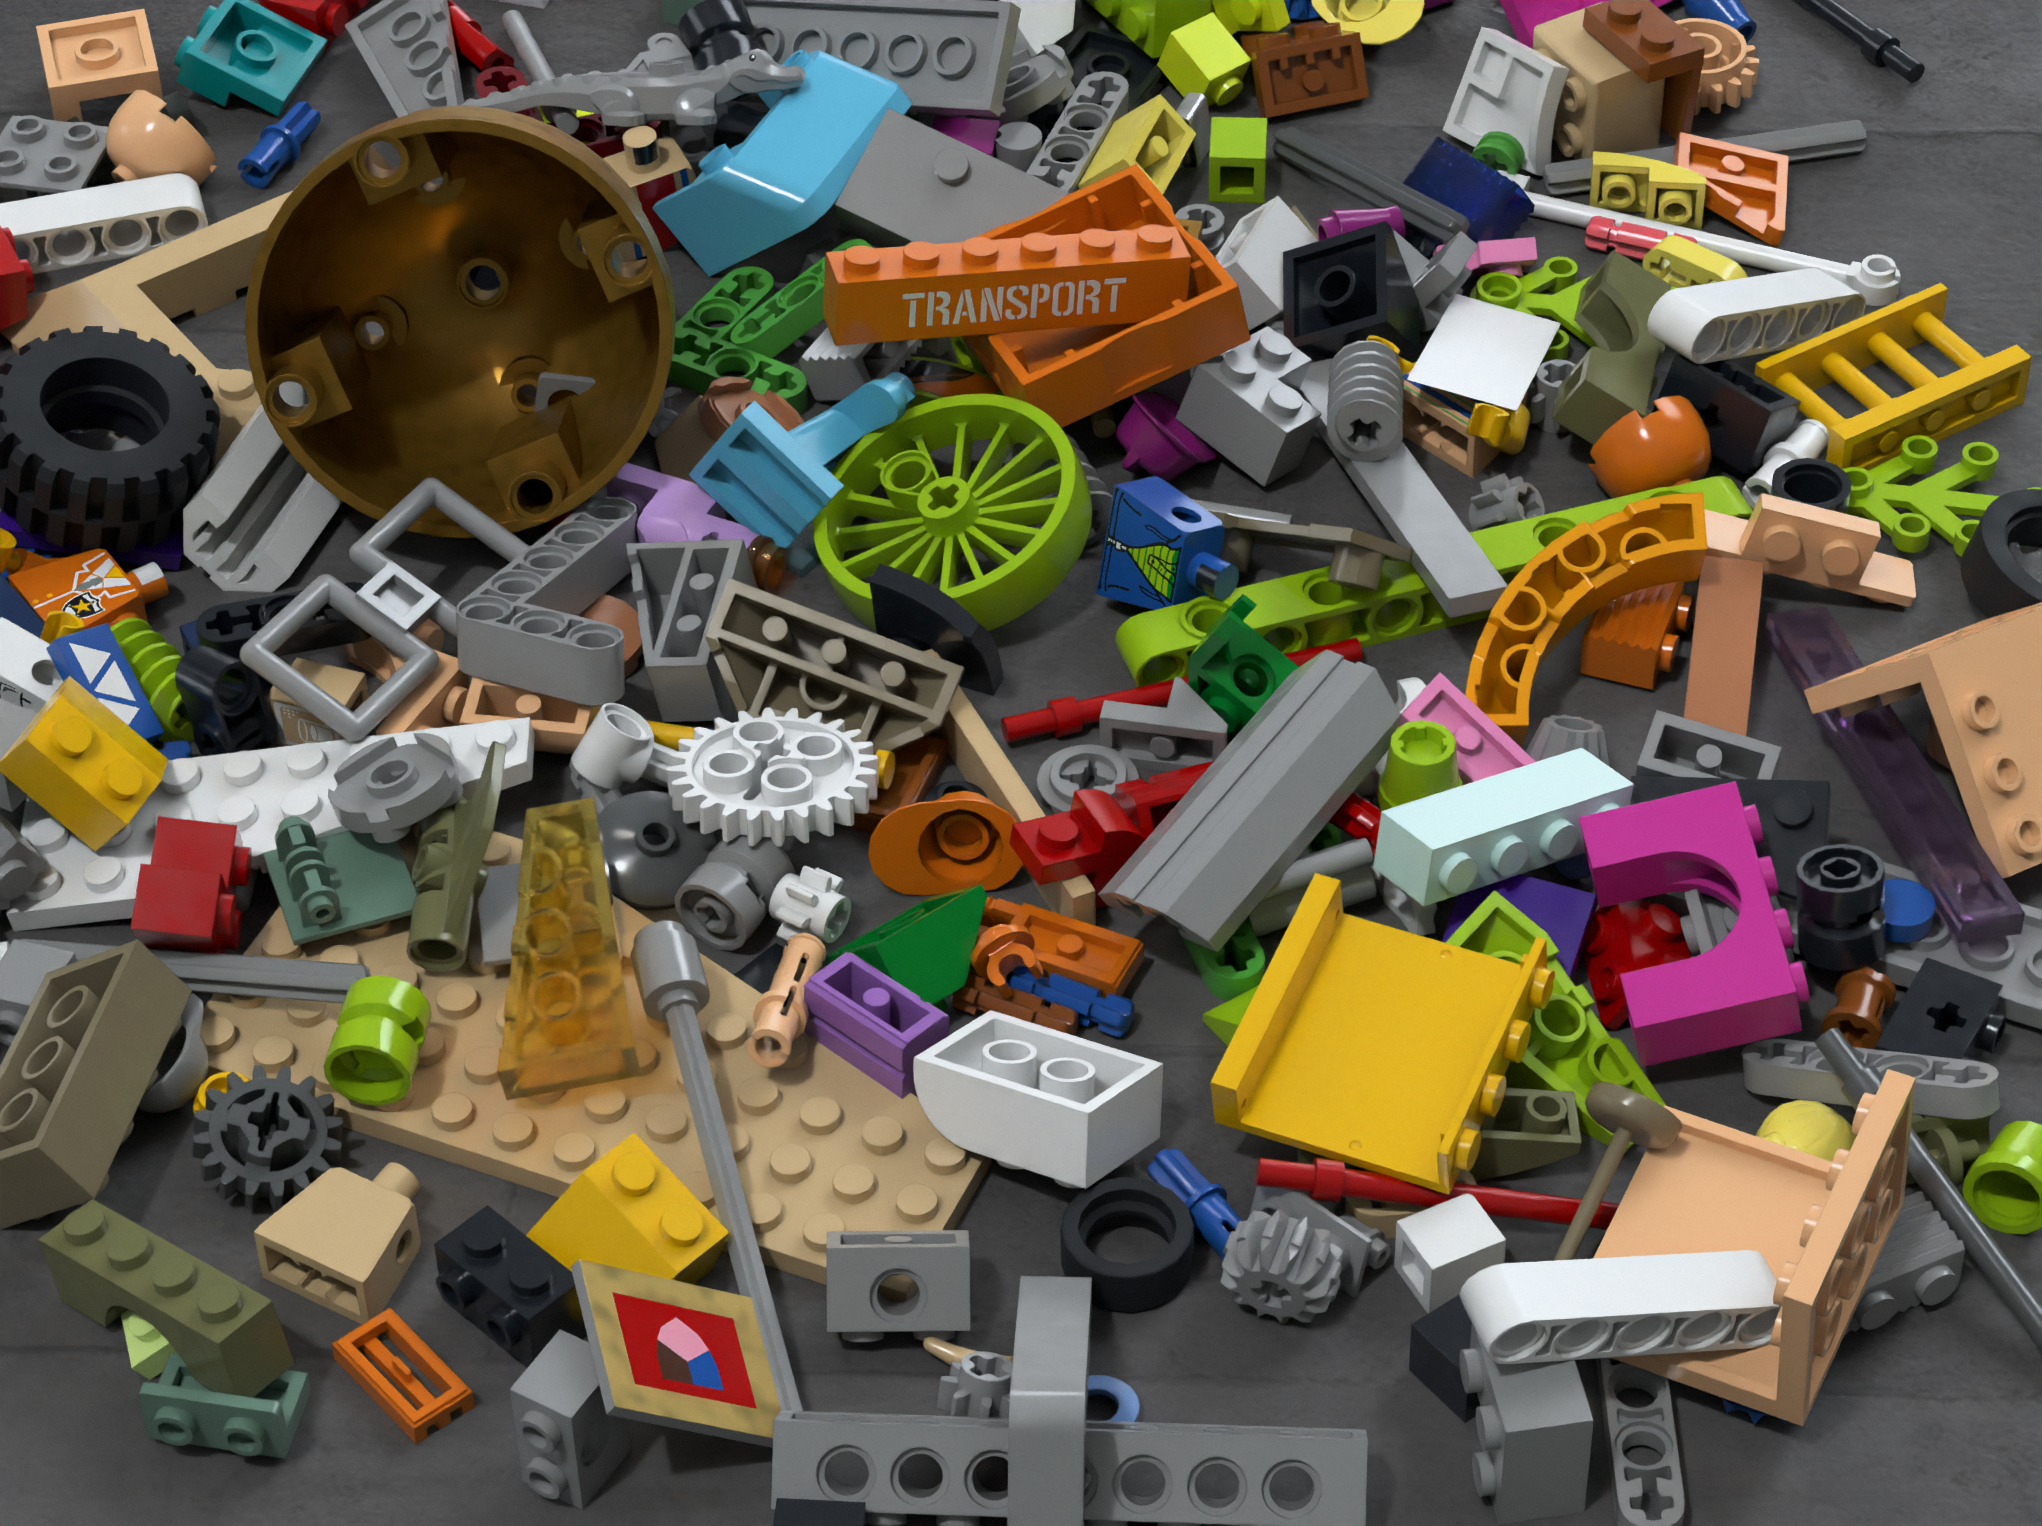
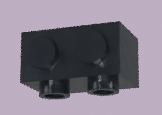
(507, 1285)

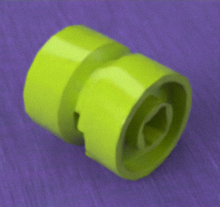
(377, 1040)

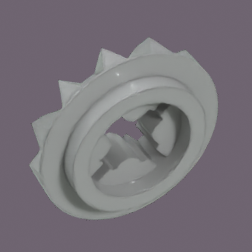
(1073, 766)

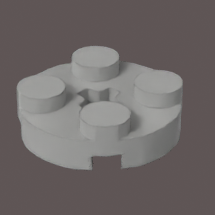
(1035, 83)
(393, 786)

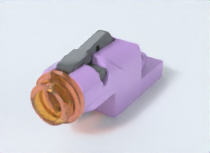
(683, 511)

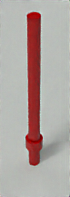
(1068, 715)
(1329, 1180)

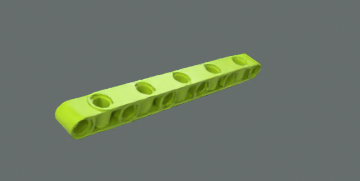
(1313, 612)

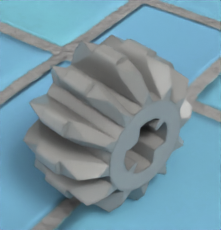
(1281, 1266)

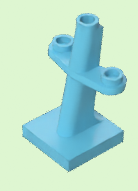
(784, 478)

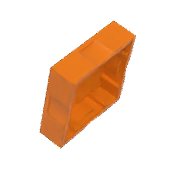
(1092, 367)

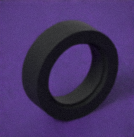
(1987, 566)

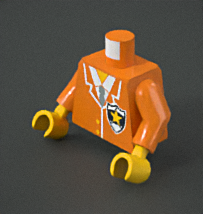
(79, 589)

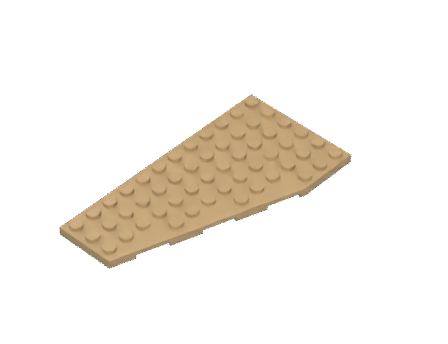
(808, 1137)

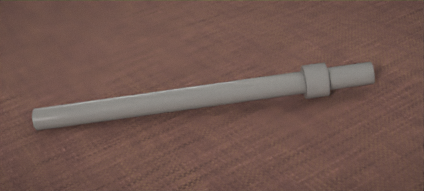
(537, 67)

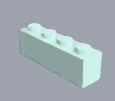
(1495, 826)

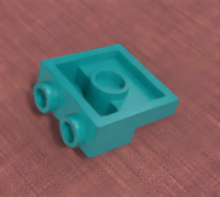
(249, 55)

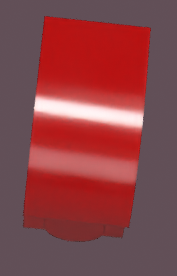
(1086, 841)

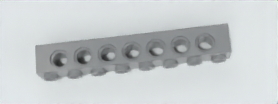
(958, 1443)

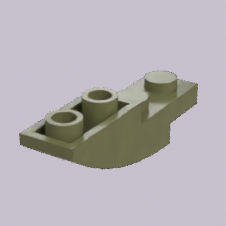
(1524, 1134)

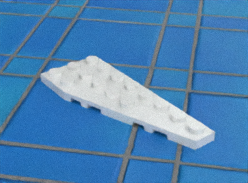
(234, 789)

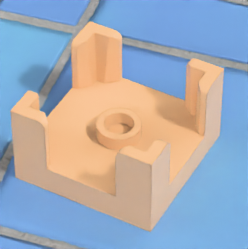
(97, 60)

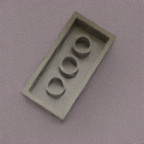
(80, 1076)

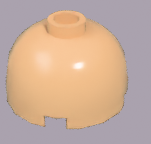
(153, 144)

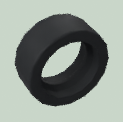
(1135, 1204)

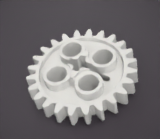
(773, 776)

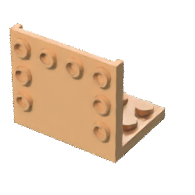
(1988, 713)
(1807, 1217)

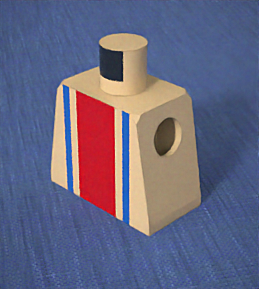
(652, 171)

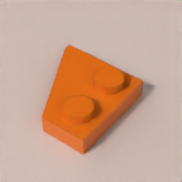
(1741, 183)

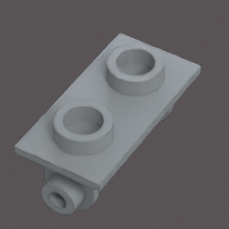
(1358, 1241)

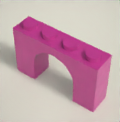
(1741, 985)

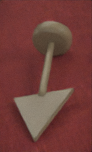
(1630, 1119)

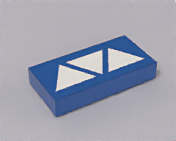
(101, 668)

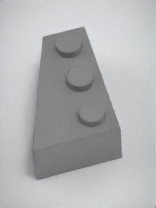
(675, 600)

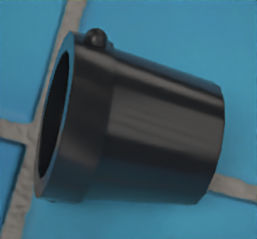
(1813, 483)

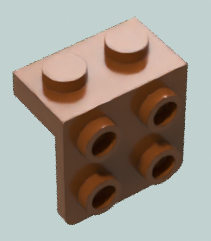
(1654, 50)

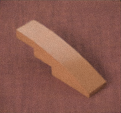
(1724, 643)

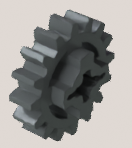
(243, 1117)

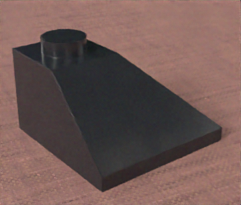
(1349, 290)

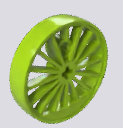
(946, 516)

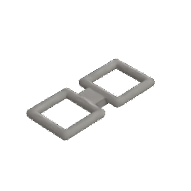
(385, 607)

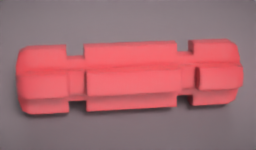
(1629, 239)

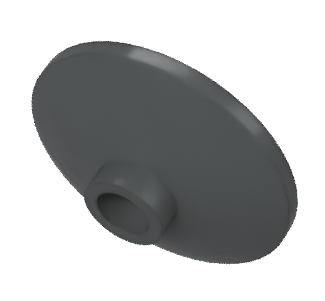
(648, 873)

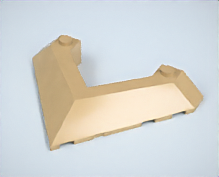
(148, 290)

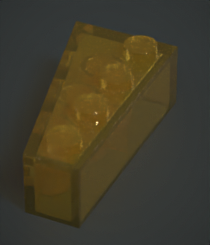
(567, 974)

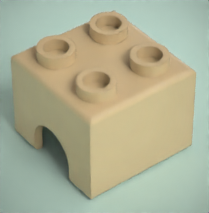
(1602, 98)

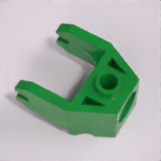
(1240, 656)

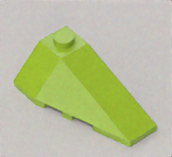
(1566, 1039)

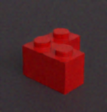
(190, 887)

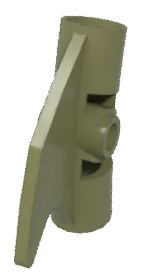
(452, 872)

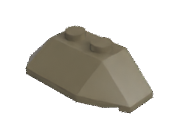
(809, 661)

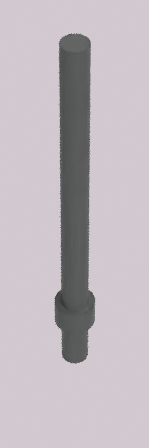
(1941, 1191)

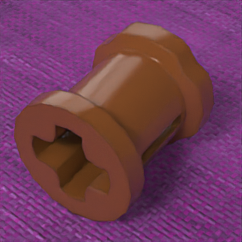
(1861, 1002)

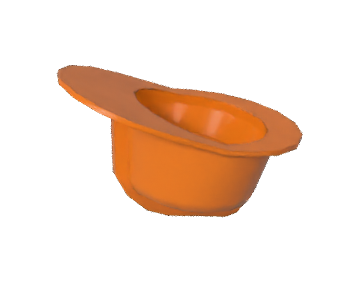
(944, 846)

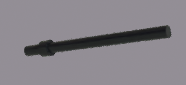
(1875, 44)

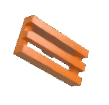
(431, 1409)

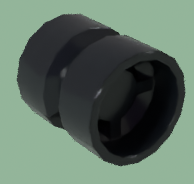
(717, 32)
(1841, 907)

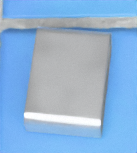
(1196, 114)

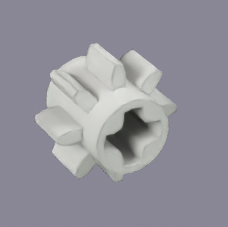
(810, 905)

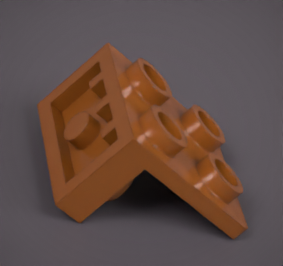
(1306, 69)

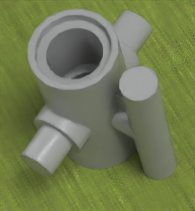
(1344, 862)

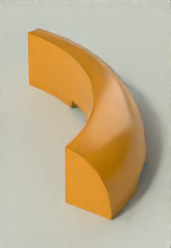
(1568, 580)

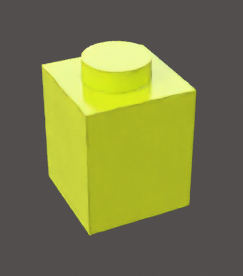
(1205, 60)

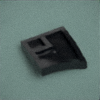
(929, 619)

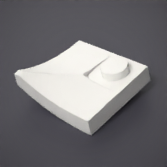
(1510, 92)

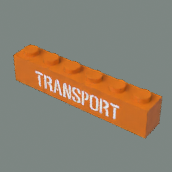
(1003, 284)

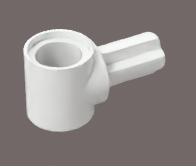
(620, 749)

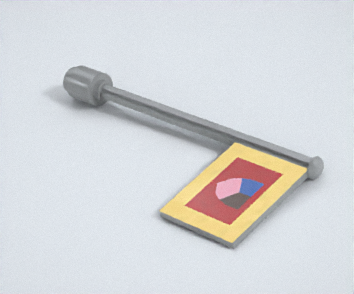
(675, 1347)

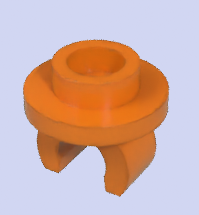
(1001, 951)

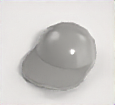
(183, 1069)

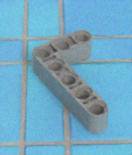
(526, 621)
(1049, 1402)

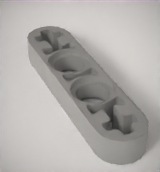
(1081, 111)
(1941, 1085)
(1640, 1426)

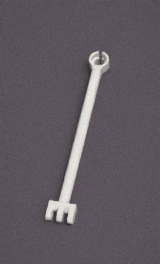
(1874, 277)

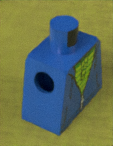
(1162, 548)

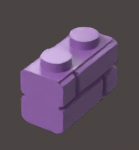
(872, 1021)

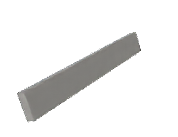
(1416, 517)

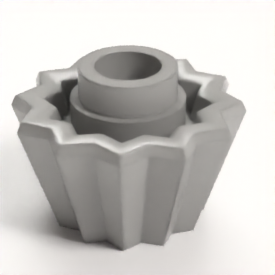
(1567, 733)

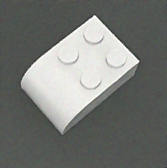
(1040, 1098)

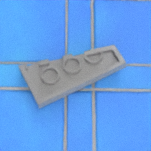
(410, 53)

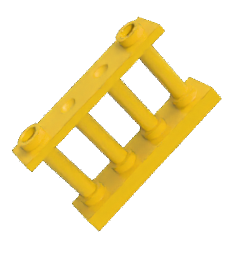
(1932, 410)

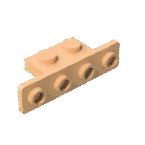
(1813, 547)

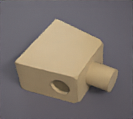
(344, 1240)

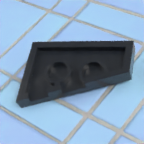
(1790, 815)

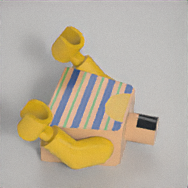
(1458, 427)

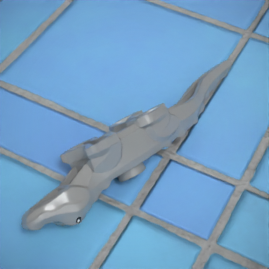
(657, 94)

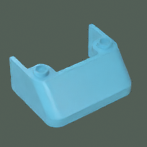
(786, 166)

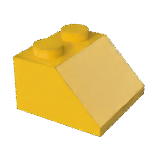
(84, 765)
(633, 1218)

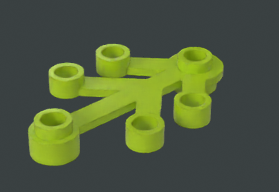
(1522, 295)
(1931, 500)

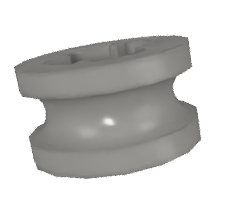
(1212, 224)

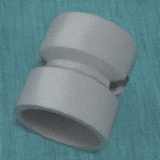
(731, 891)

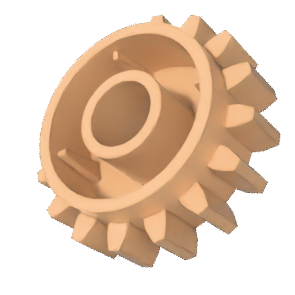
(1728, 64)

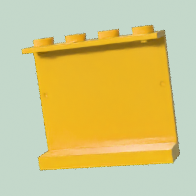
(1378, 1043)

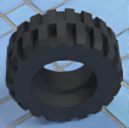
(114, 386)

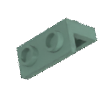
(189, 1413)

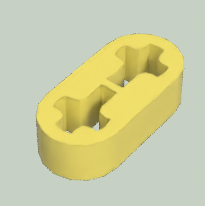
(1689, 264)

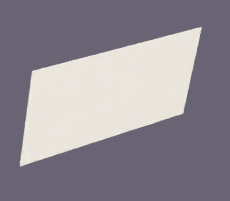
(1484, 352)

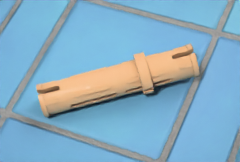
(769, 1014)

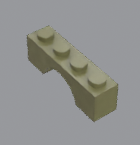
(1621, 370)
(211, 1320)

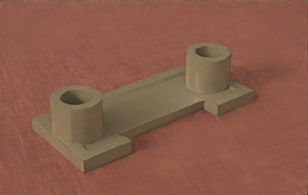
(1356, 555)

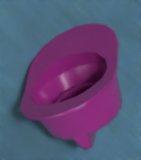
(1158, 439)

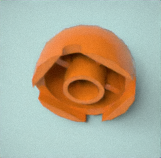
(1653, 450)

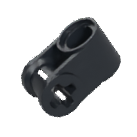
(223, 702)

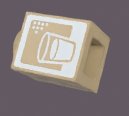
(299, 725)

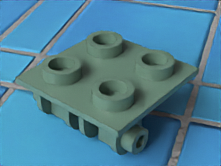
(336, 881)

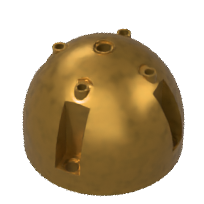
(449, 370)

